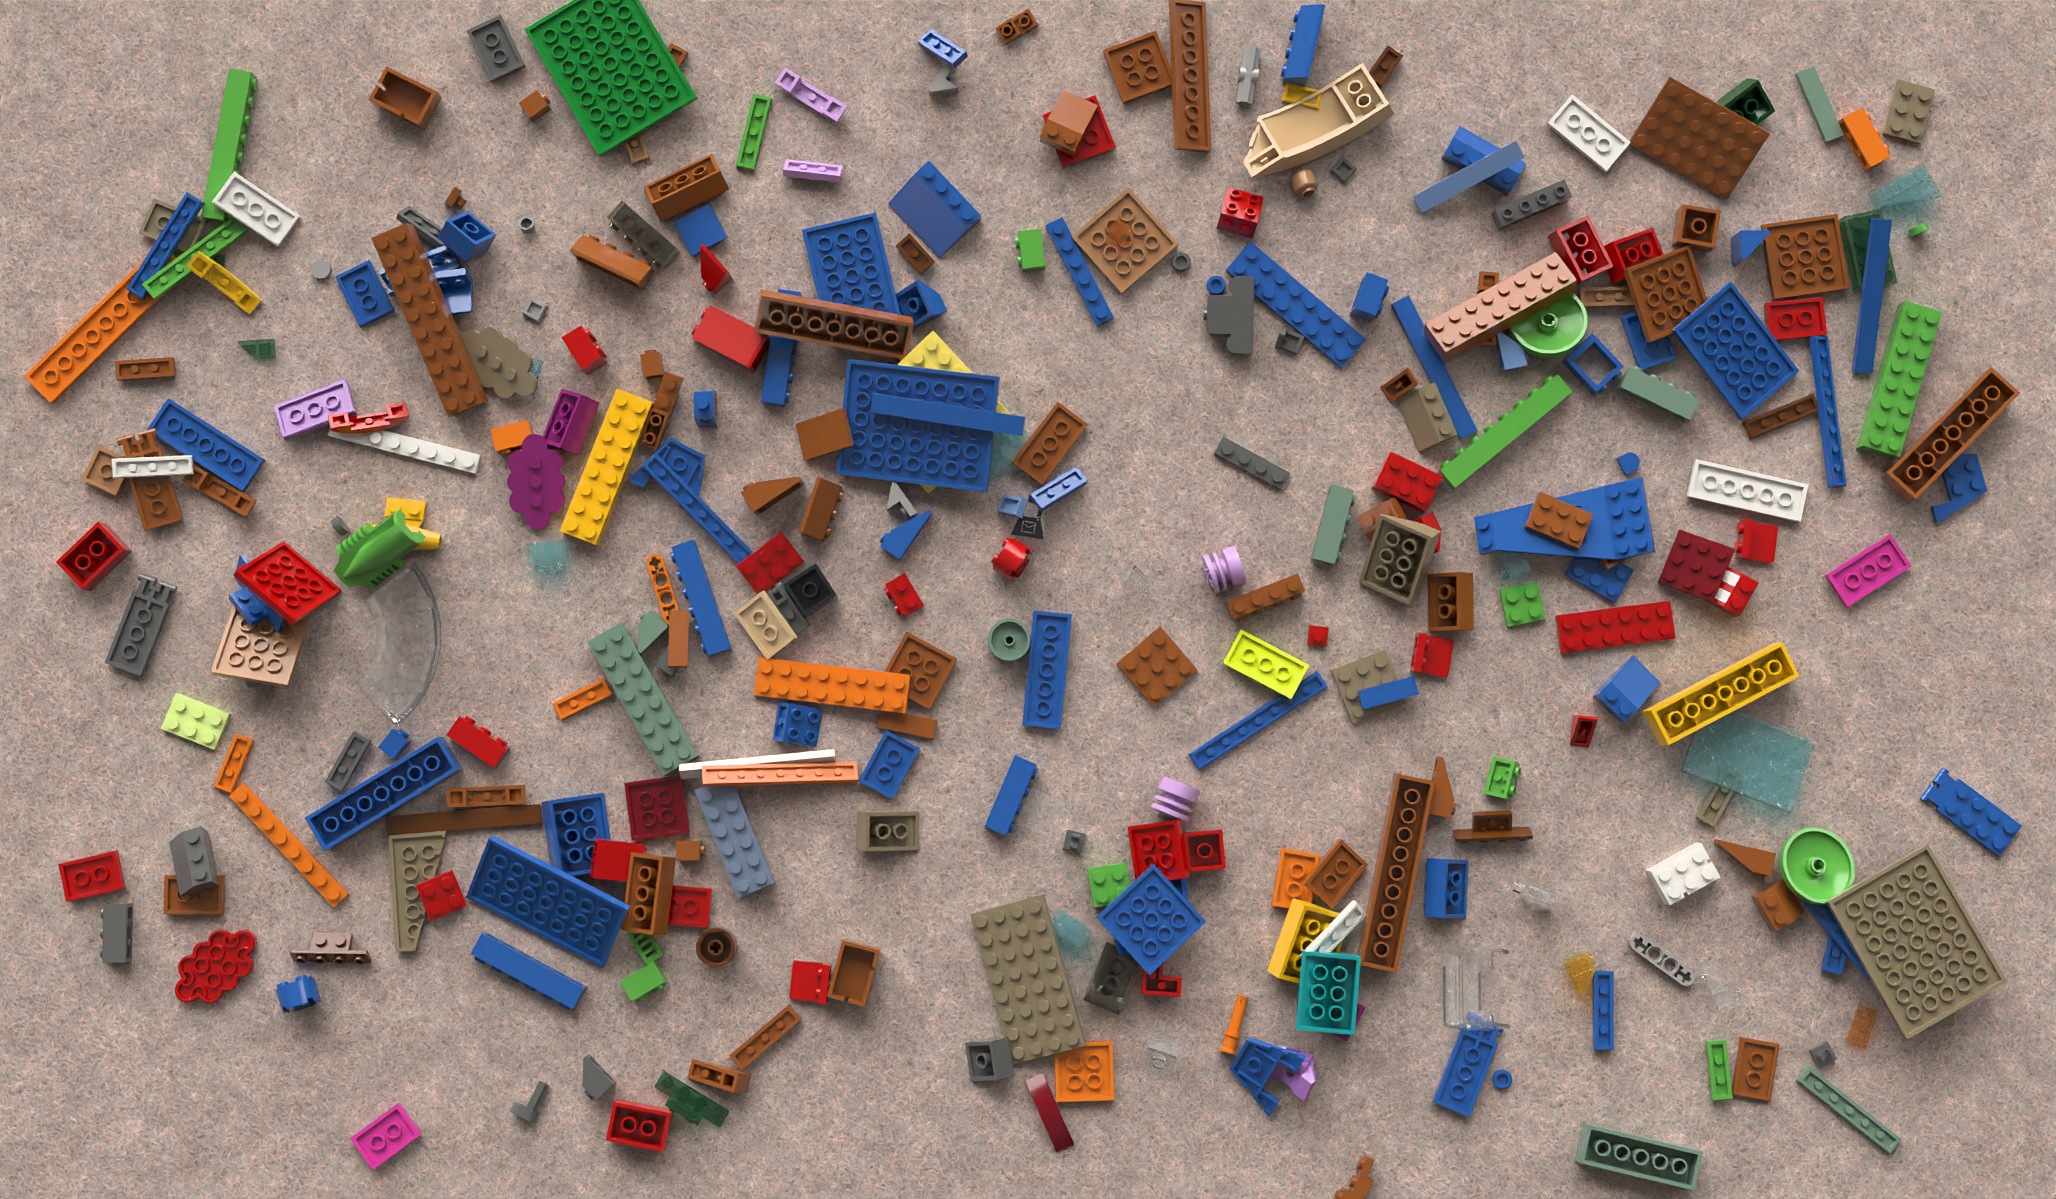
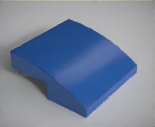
(701, 228)

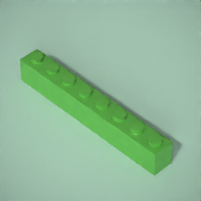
(230, 138)
(1505, 431)

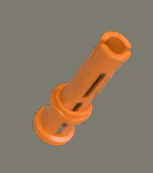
(1232, 1034)

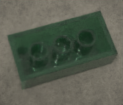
(1854, 237)

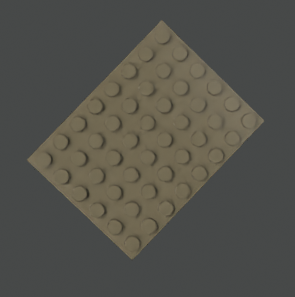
(1916, 941)

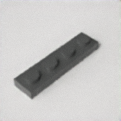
(1252, 463)

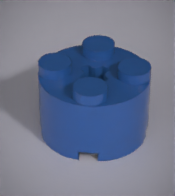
(298, 994)

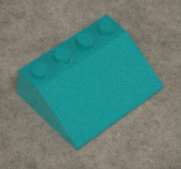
(1328, 992)

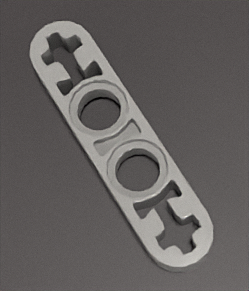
(1661, 959)

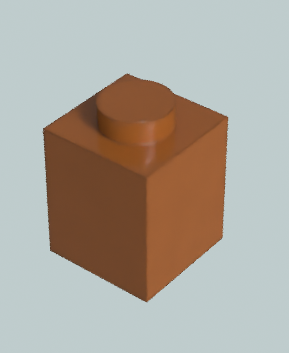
(535, 105)
(652, 364)
(689, 850)

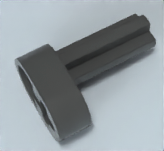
(530, 1111)

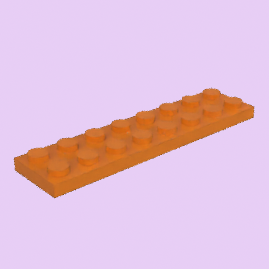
(832, 685)

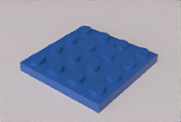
(1151, 919)

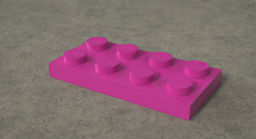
(1868, 570)

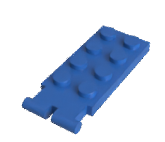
(1971, 812)
(1466, 1070)

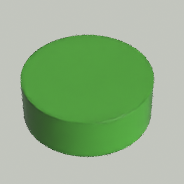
(1918, 229)

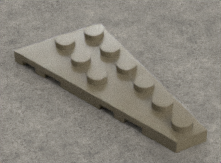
(412, 861)

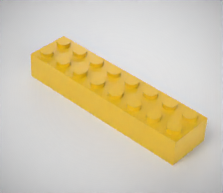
(607, 468)
(1721, 693)

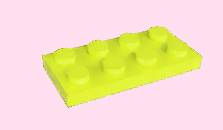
(1266, 664)

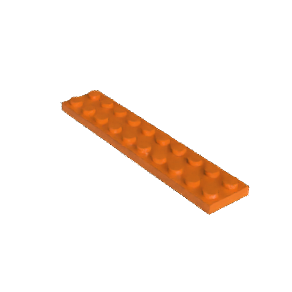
(90, 339)

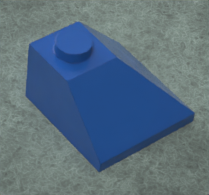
(920, 303)

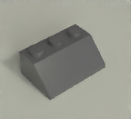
(193, 861)

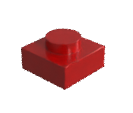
(1317, 635)

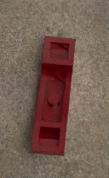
(1049, 1112)

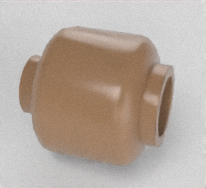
(1304, 183)

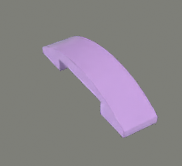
(810, 96)

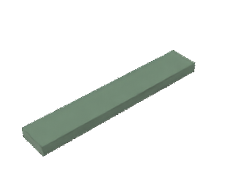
(1848, 1109)

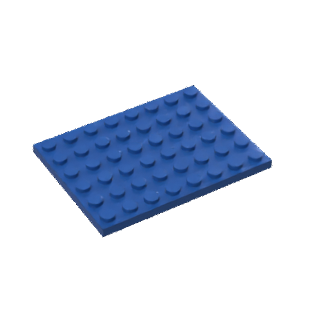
(912, 448)

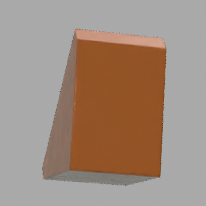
(1399, 385)

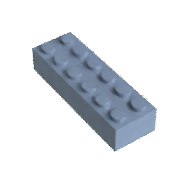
(735, 838)

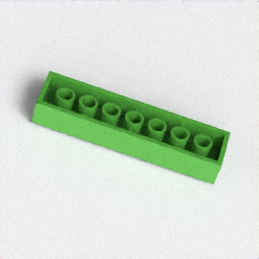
(1899, 380)

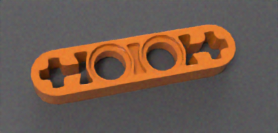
(661, 590)

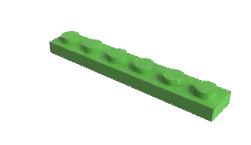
(209, 246)

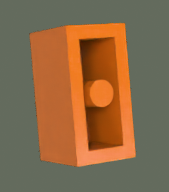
(510, 436)

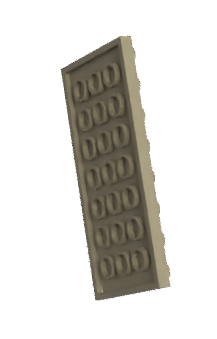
(1028, 979)

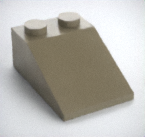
(887, 830)

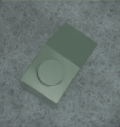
(650, 630)

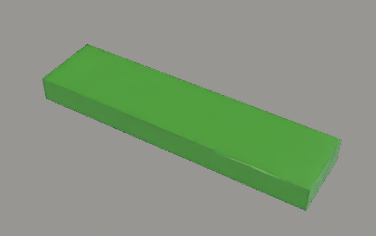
(754, 132)

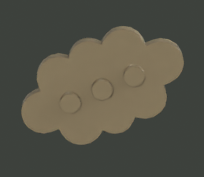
(500, 362)

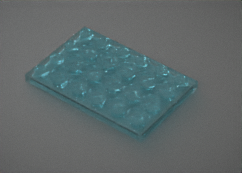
(1750, 759)

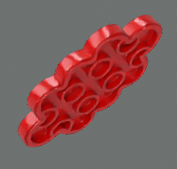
(215, 966)

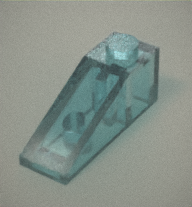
(1513, 565)

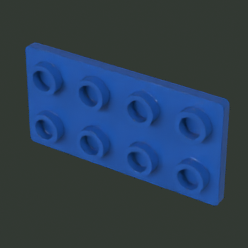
(251, 606)

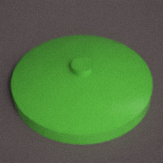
(1553, 329)
(1816, 865)

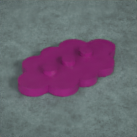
(536, 481)

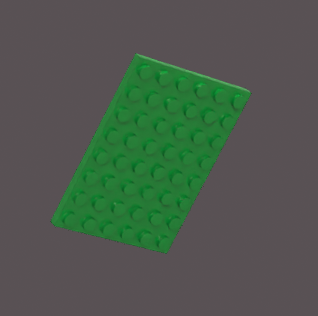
(610, 68)

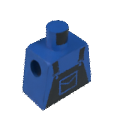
(705, 408)

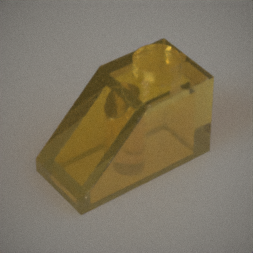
(1580, 971)

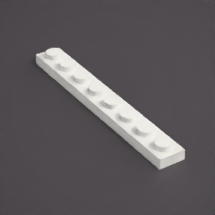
(415, 448)

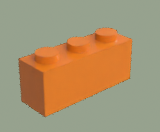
(1864, 139)

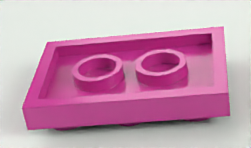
(386, 1136)

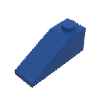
(902, 537)

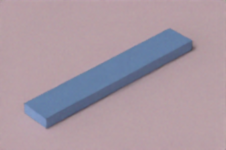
(1469, 176)

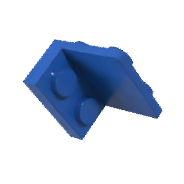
(457, 289)
(797, 724)

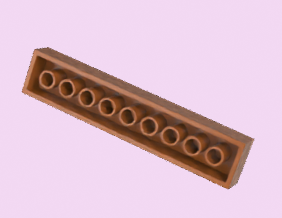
(430, 319)
(1395, 872)

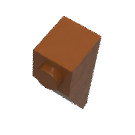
(1442, 798)
(1751, 859)
(720, 1076)

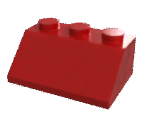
(1581, 249)

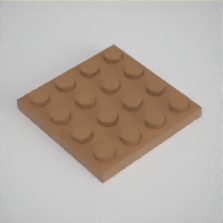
(1141, 250)
(259, 651)

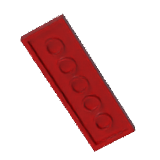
(1615, 627)

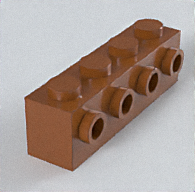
(1263, 597)

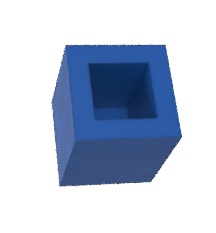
(395, 743)

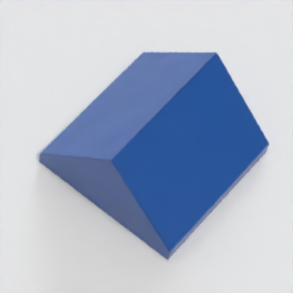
(1744, 244)

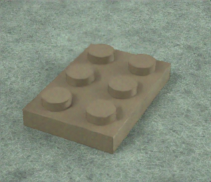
(1908, 112)
(158, 217)

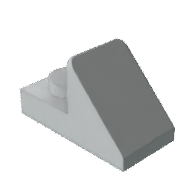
(941, 85)
(896, 497)

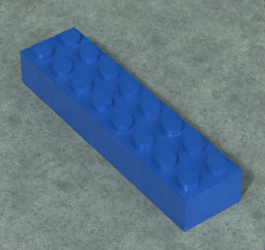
(383, 793)

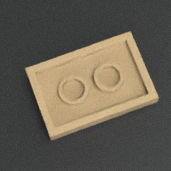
(765, 625)

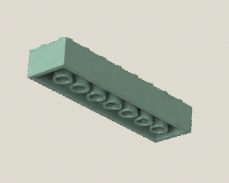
(643, 699)

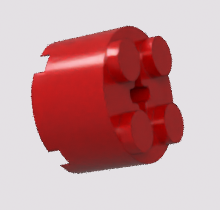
(1012, 559)

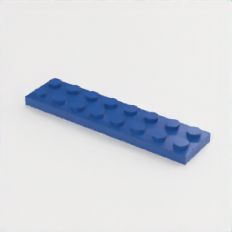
(1297, 305)

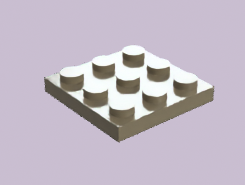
(1362, 675)

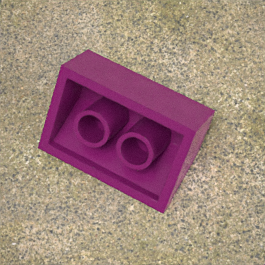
(570, 421)

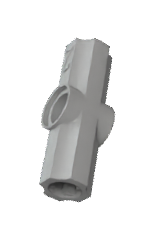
(1248, 76)

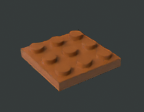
(1139, 67)
(925, 664)
(1157, 666)

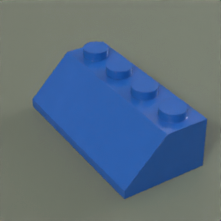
(1303, 44)
(1468, 148)

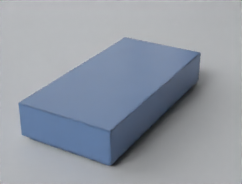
(1012, 505)

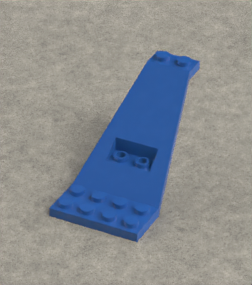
(1616, 530)

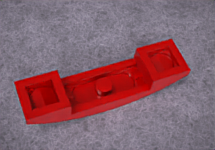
(369, 422)

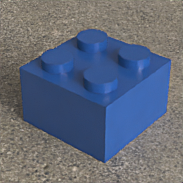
(466, 236)
(1369, 296)

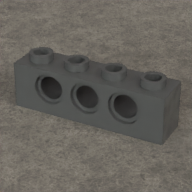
(1531, 204)

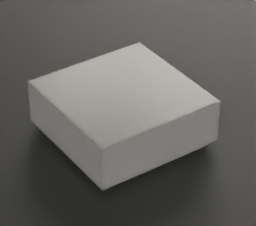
(535, 309)

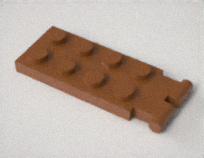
(153, 495)

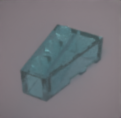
(1906, 189)

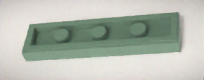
(1819, 104)

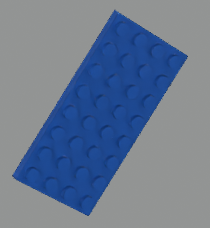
(547, 901)

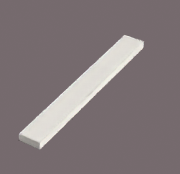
(694, 770)

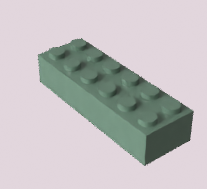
(1638, 1155)

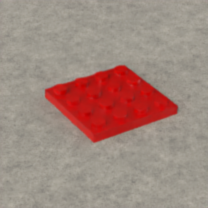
(287, 583)

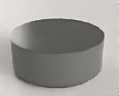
(1181, 262)
(339, 525)

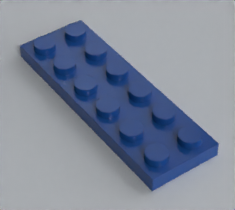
(207, 445)
(1047, 669)

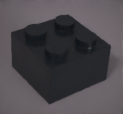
(810, 590)

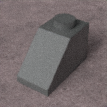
(595, 1078)

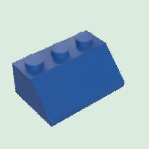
(1446, 888)

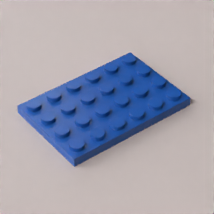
(851, 264)
(1735, 350)

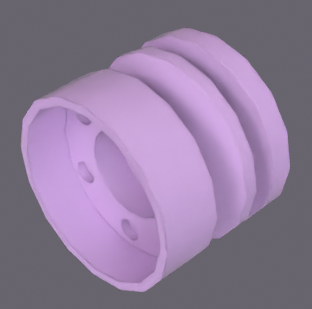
(1223, 570)
(1175, 799)

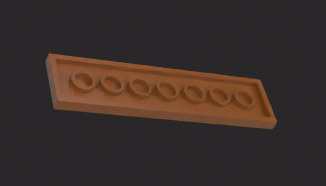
(1189, 76)

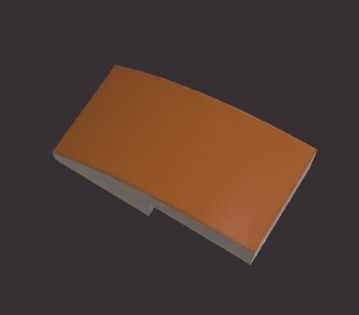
(1016, 27)

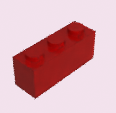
(478, 741)

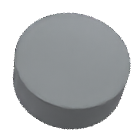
(321, 269)

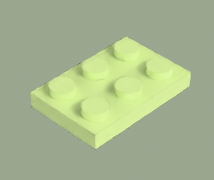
(196, 721)

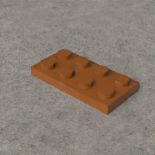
(1049, 443)

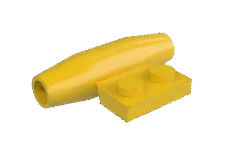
(414, 518)

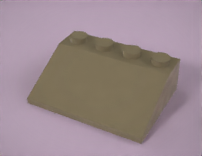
(1399, 558)

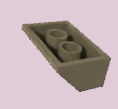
(1427, 416)

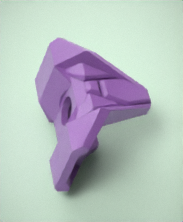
(1302, 1080)

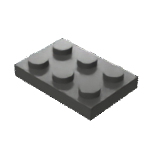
(496, 48)

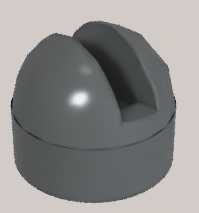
(522, 224)

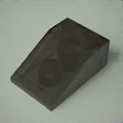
(1111, 980)

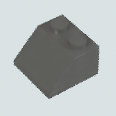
(989, 1059)

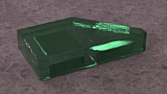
(260, 348)

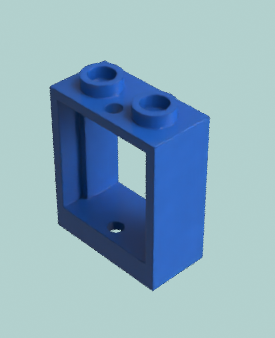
(1580, 374)

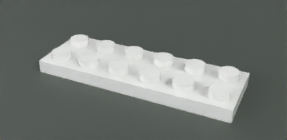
(1747, 490)

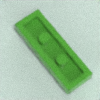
(1718, 1069)

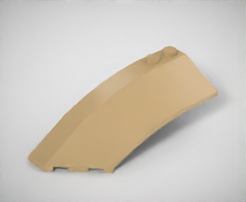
(1303, 133)

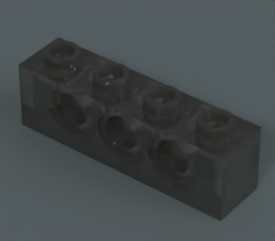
(622, 214)

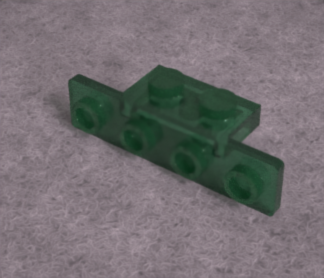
(689, 1102)

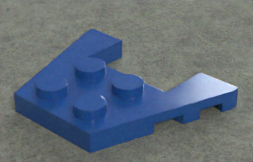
(682, 460)
(1963, 484)
(1256, 1064)

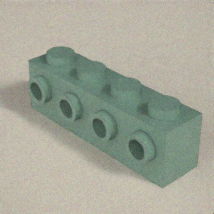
(1658, 394)
(1332, 525)

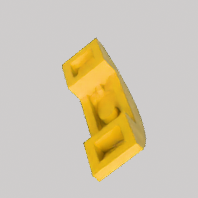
(224, 281)

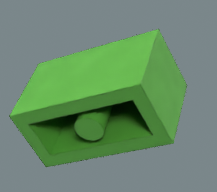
(1031, 250)
(643, 981)

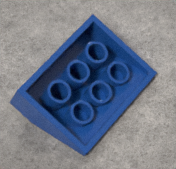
(935, 209)
(572, 830)

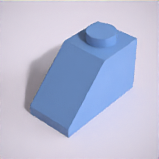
(1510, 354)

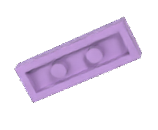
(812, 171)

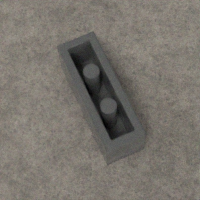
(116, 932)

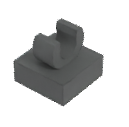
(1074, 841)
(1822, 1054)

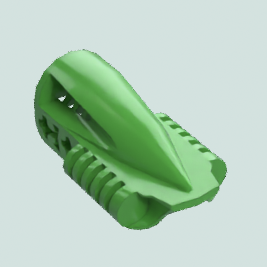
(376, 551)

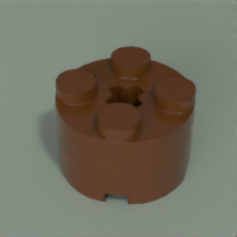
(709, 938)

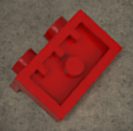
(904, 595)

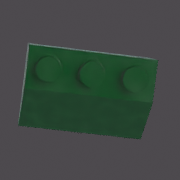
(1748, 101)

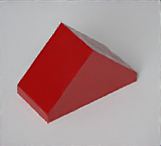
(1582, 730)

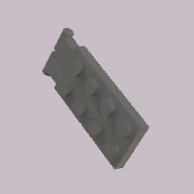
(140, 625)

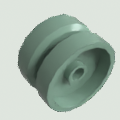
(1020, 637)

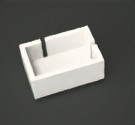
(1682, 873)

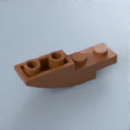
(661, 411)
(1360, 1183)

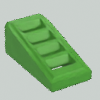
(659, 952)

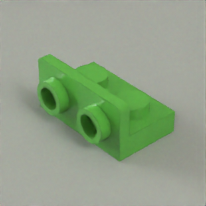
(1502, 778)

